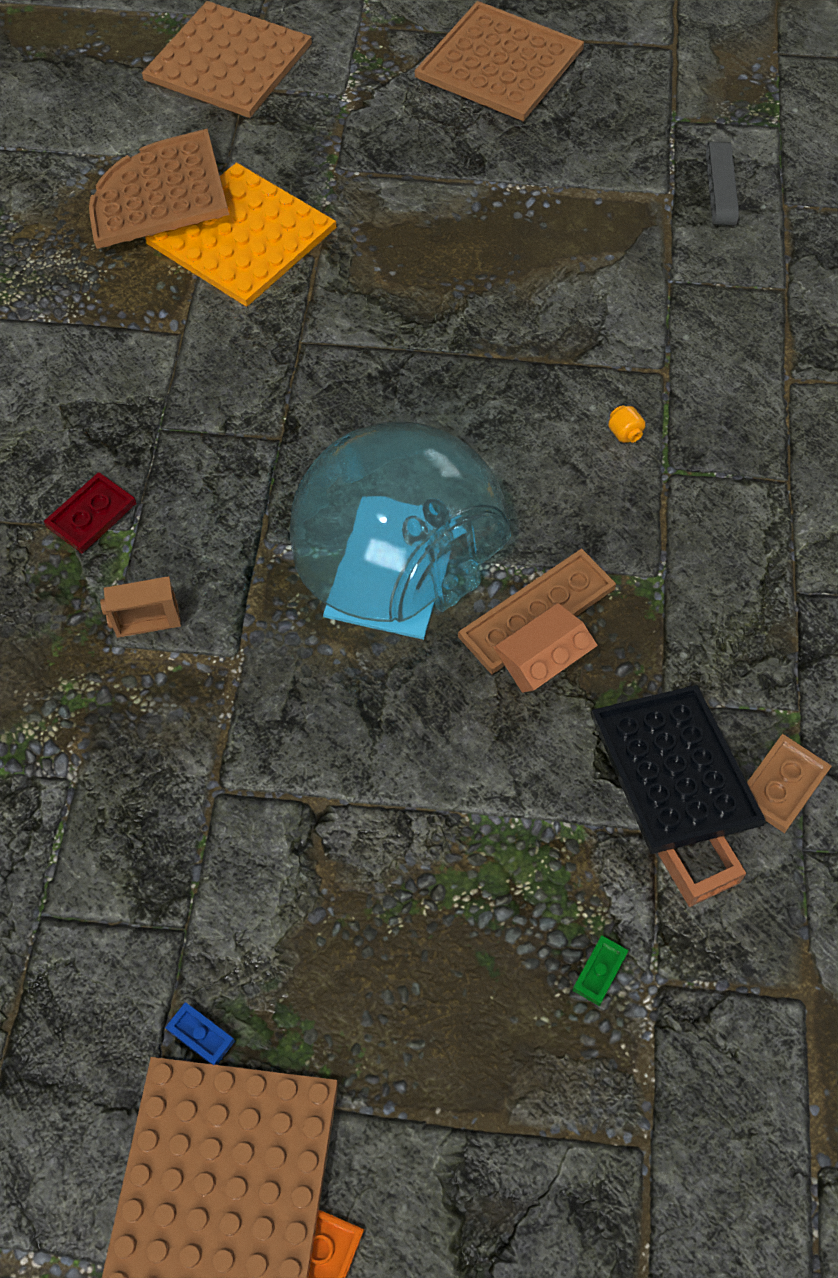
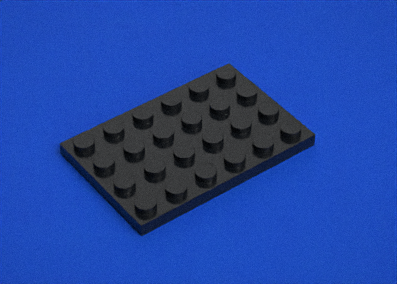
(676, 769)

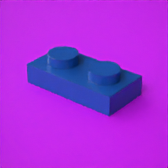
(200, 1034)

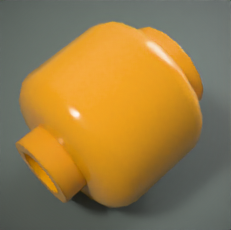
(626, 424)

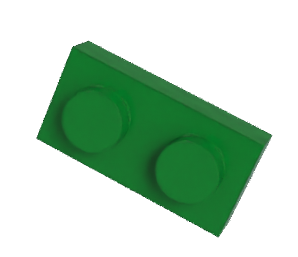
(600, 970)

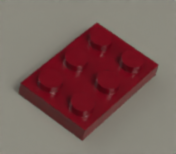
(90, 512)

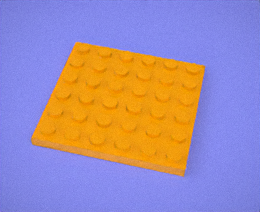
(253, 243)

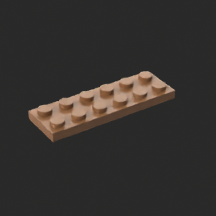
(572, 584)

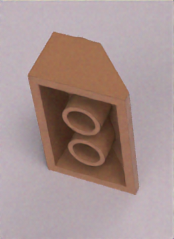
(544, 647)

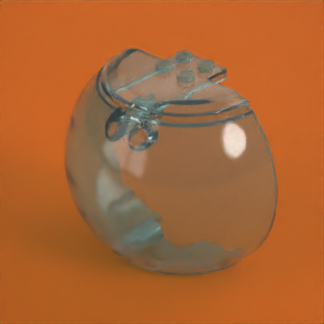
(396, 521)

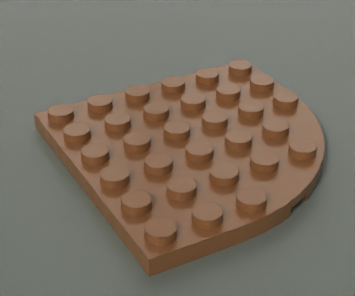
(158, 190)

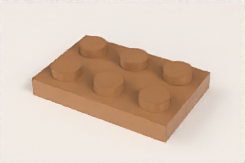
(786, 781)

